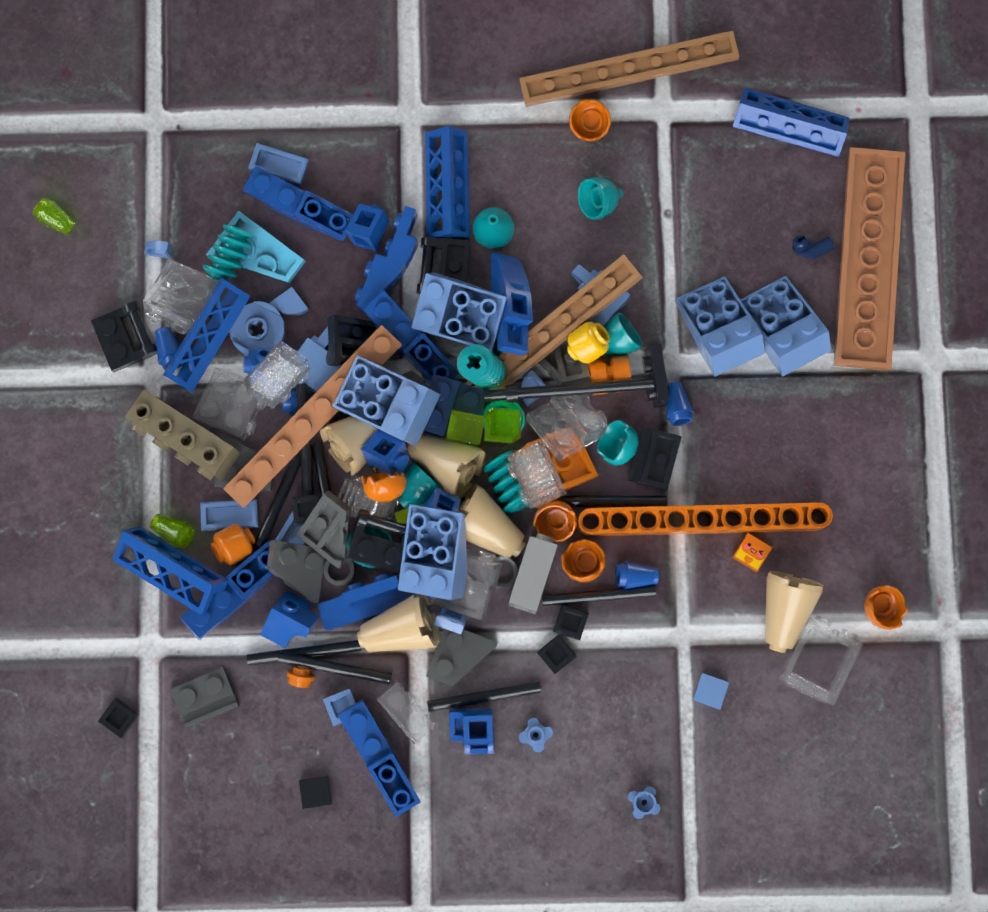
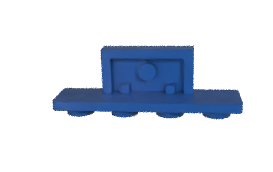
(362, 602)

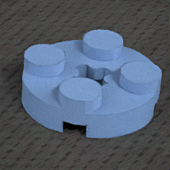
(254, 314)

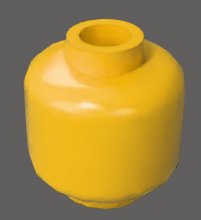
(588, 342)

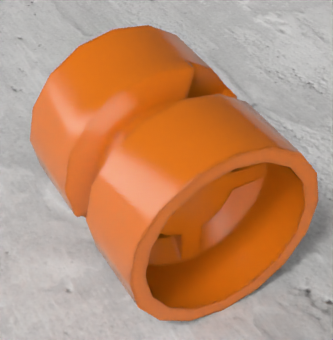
(613, 370)

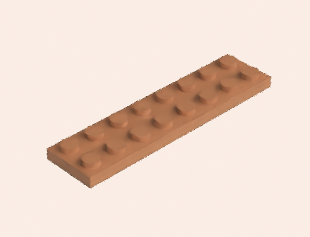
(869, 259)

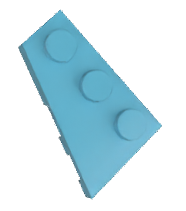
(268, 254)

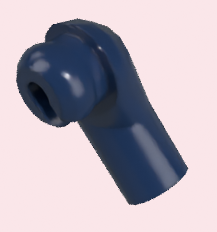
(810, 250)

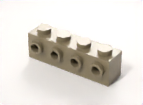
(182, 435)

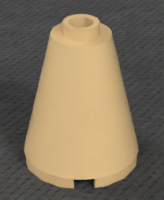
(346, 441)
(448, 462)
(489, 525)
(788, 608)
(401, 627)

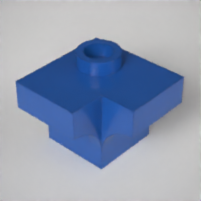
(289, 619)
(473, 728)

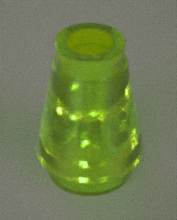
(53, 216)
(173, 530)

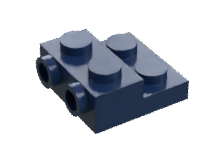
(455, 397)

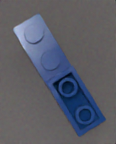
(298, 205)
(387, 271)
(511, 281)
(415, 344)
(241, 586)
(379, 758)

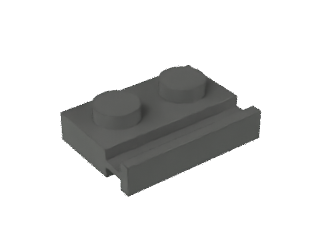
(204, 697)

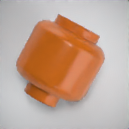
(232, 544)

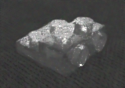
(178, 296)
(228, 405)
(567, 424)
(480, 581)

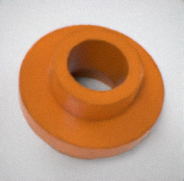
(300, 677)

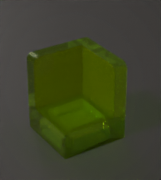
(503, 425)
(465, 427)

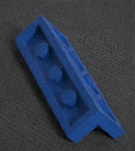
(791, 124)
(452, 182)
(210, 336)
(175, 561)

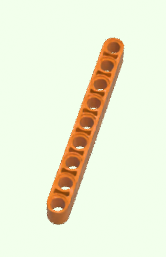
(716, 512)

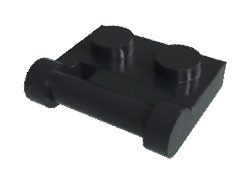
(453, 258)
(347, 333)
(115, 338)
(376, 550)

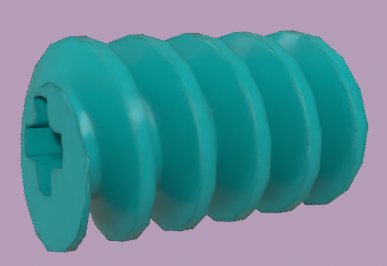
(228, 253)
(481, 367)
(506, 484)

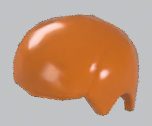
(589, 120)
(383, 486)
(555, 520)
(583, 560)
(885, 607)

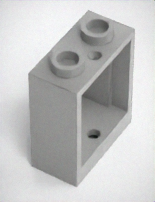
(533, 573)

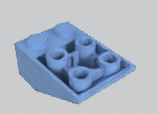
(459, 311)
(721, 326)
(788, 326)
(386, 400)
(434, 553)

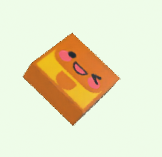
(752, 552)

